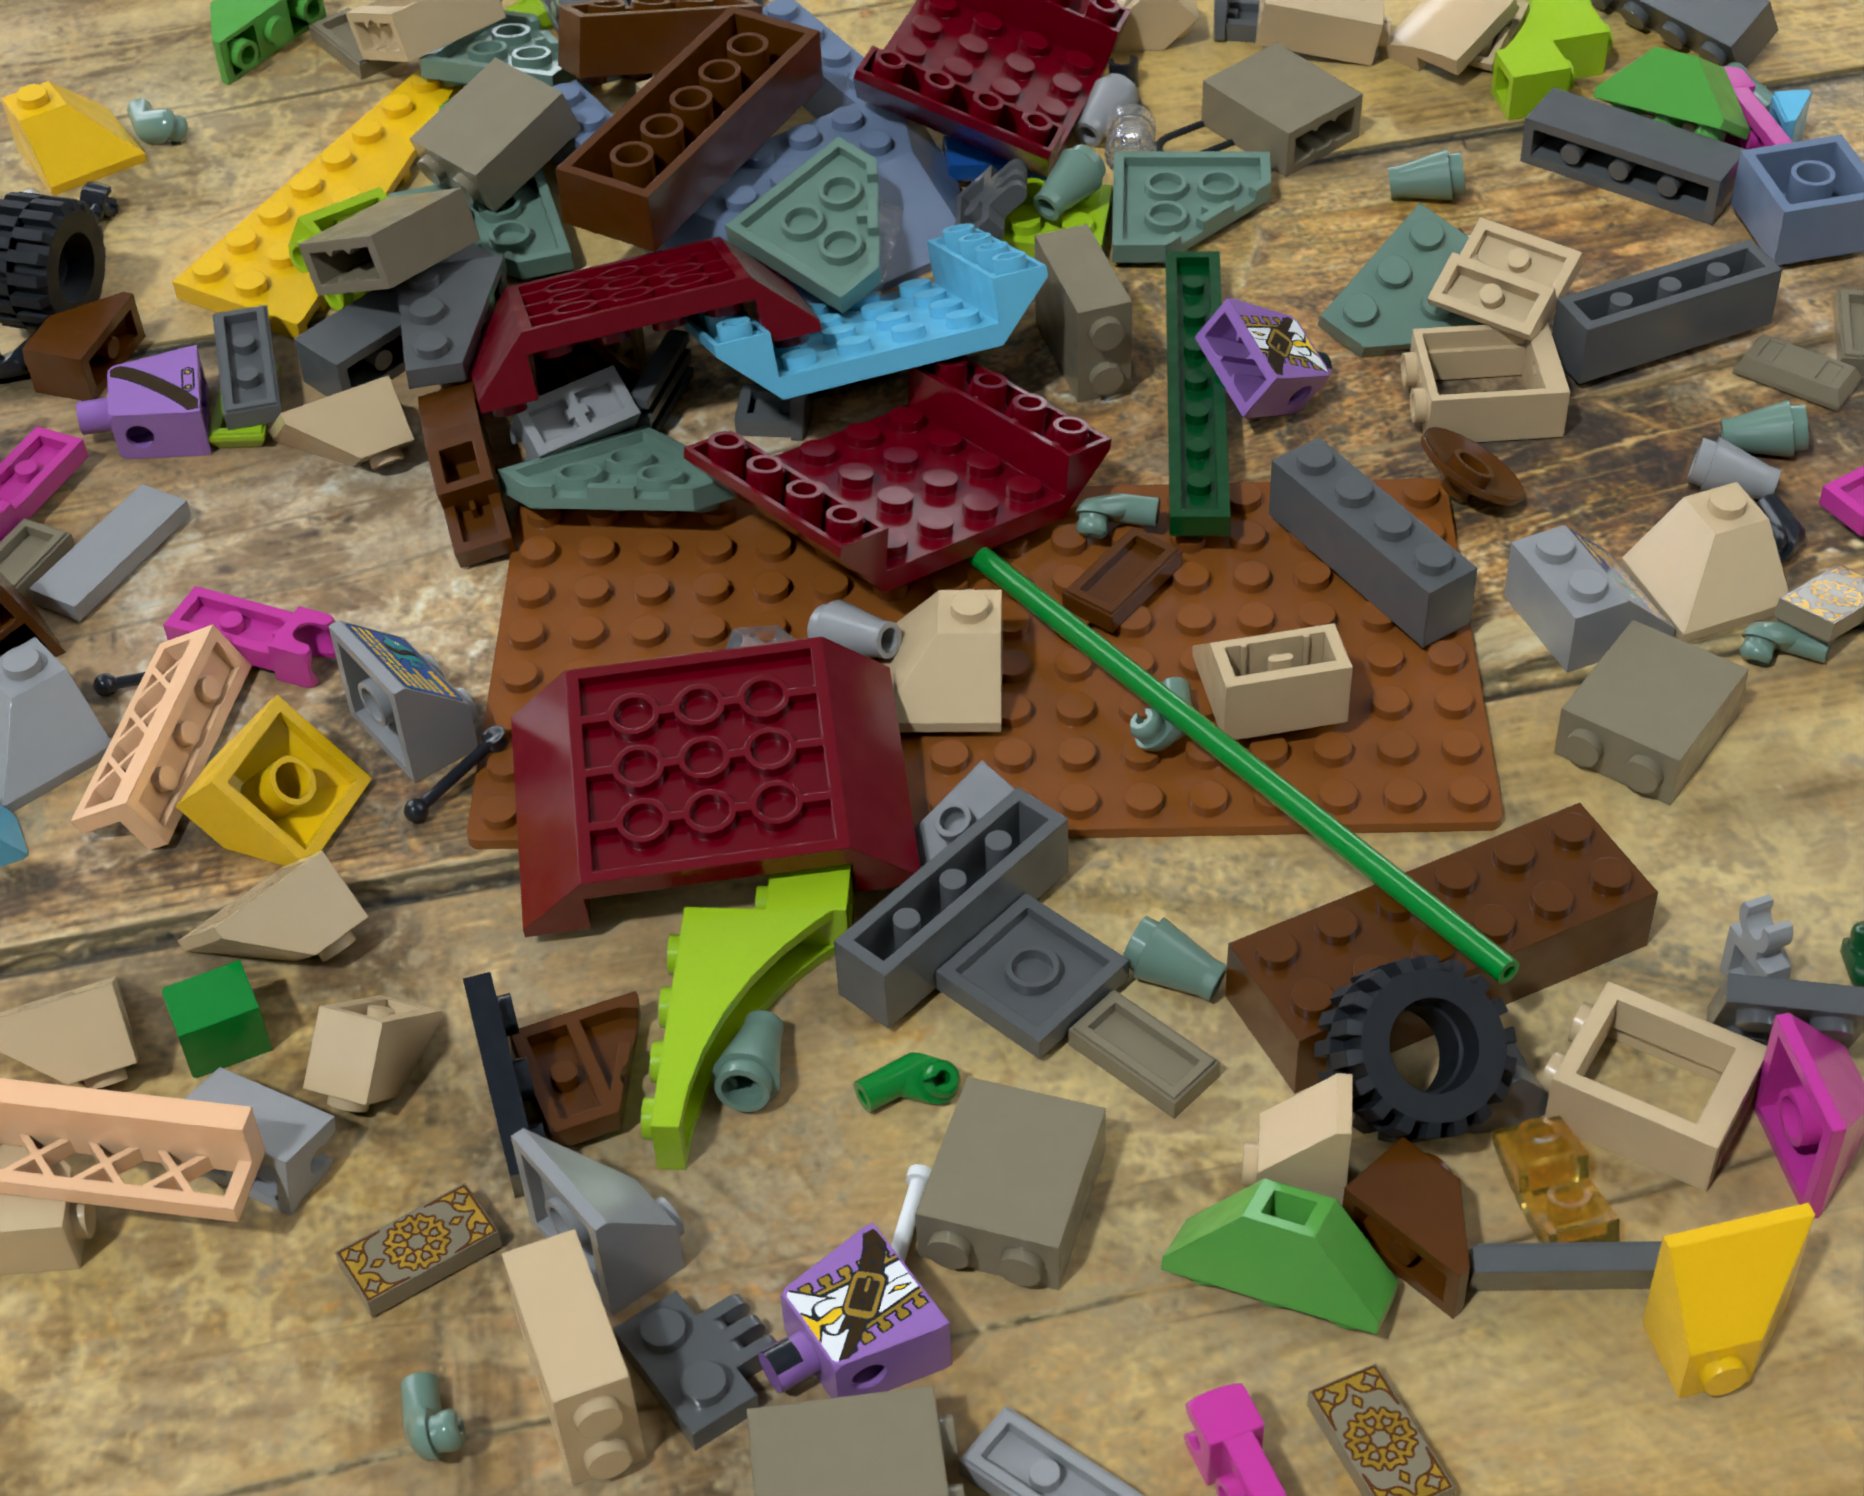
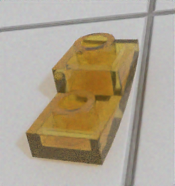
(1553, 1183)

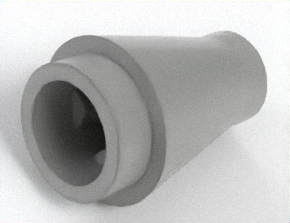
(1105, 96)
(1725, 463)
(855, 629)

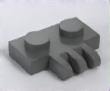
(993, 197)
(697, 1361)

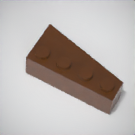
(635, 39)

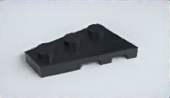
(506, 1078)

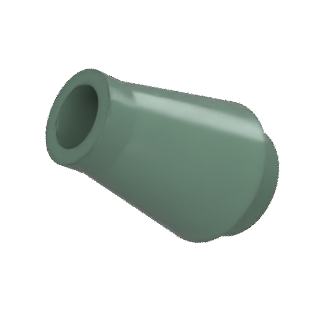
(1429, 177)
(1071, 180)
(1769, 430)
(1172, 959)
(750, 1066)

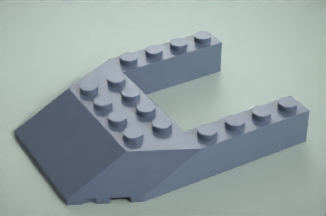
(908, 159)

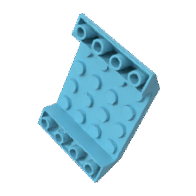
(969, 308)

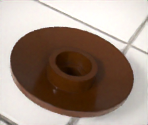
(1470, 469)

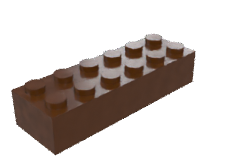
(690, 128)
(1543, 892)

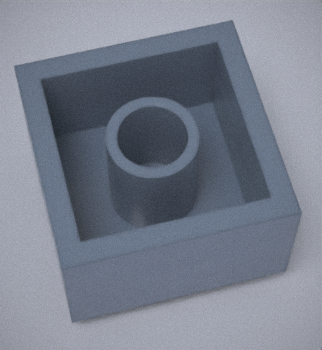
(1802, 199)

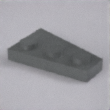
(444, 317)

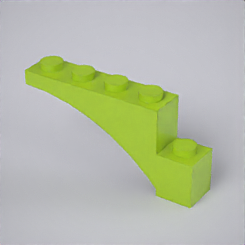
(1550, 50)
(721, 972)

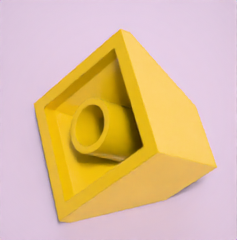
(68, 136)
(275, 788)
(1722, 1297)

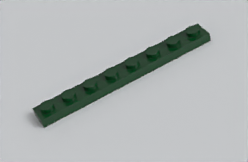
(1195, 400)

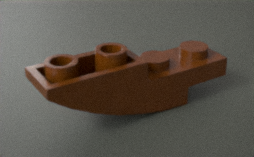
(465, 474)

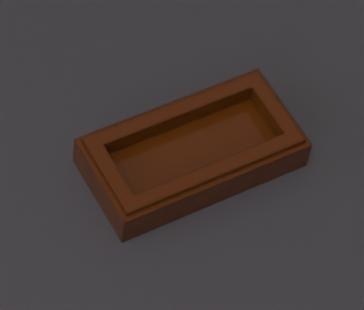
(1122, 579)

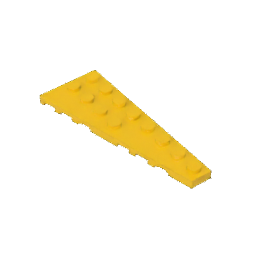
(253, 259)

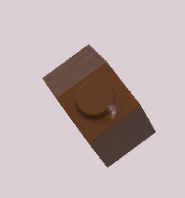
(81, 344)
(1414, 1221)

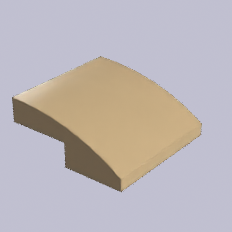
(1447, 32)
(1506, 279)

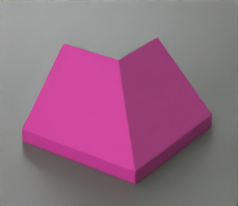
(1810, 1108)

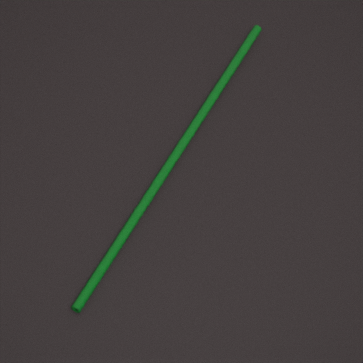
(1252, 770)

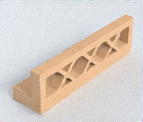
(165, 737)
(128, 1131)

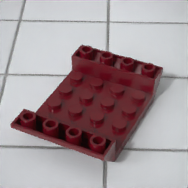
(995, 71)
(624, 296)
(924, 482)
(708, 776)

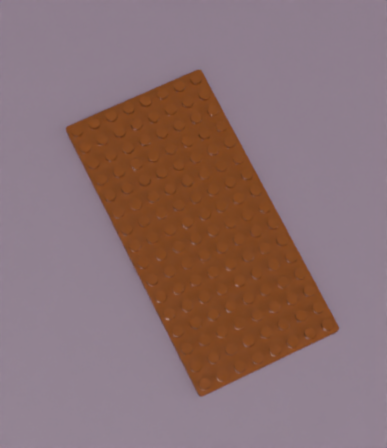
(679, 582)

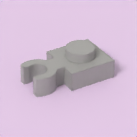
(1757, 943)

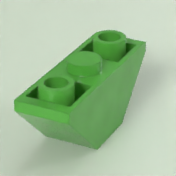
(255, 29)
(1678, 92)
(1288, 1253)

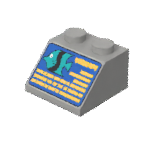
(1575, 596)
(403, 700)

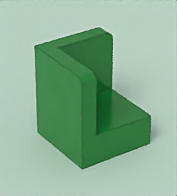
(217, 1019)

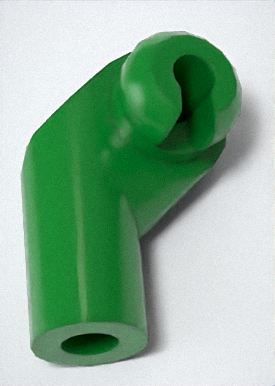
(909, 1077)

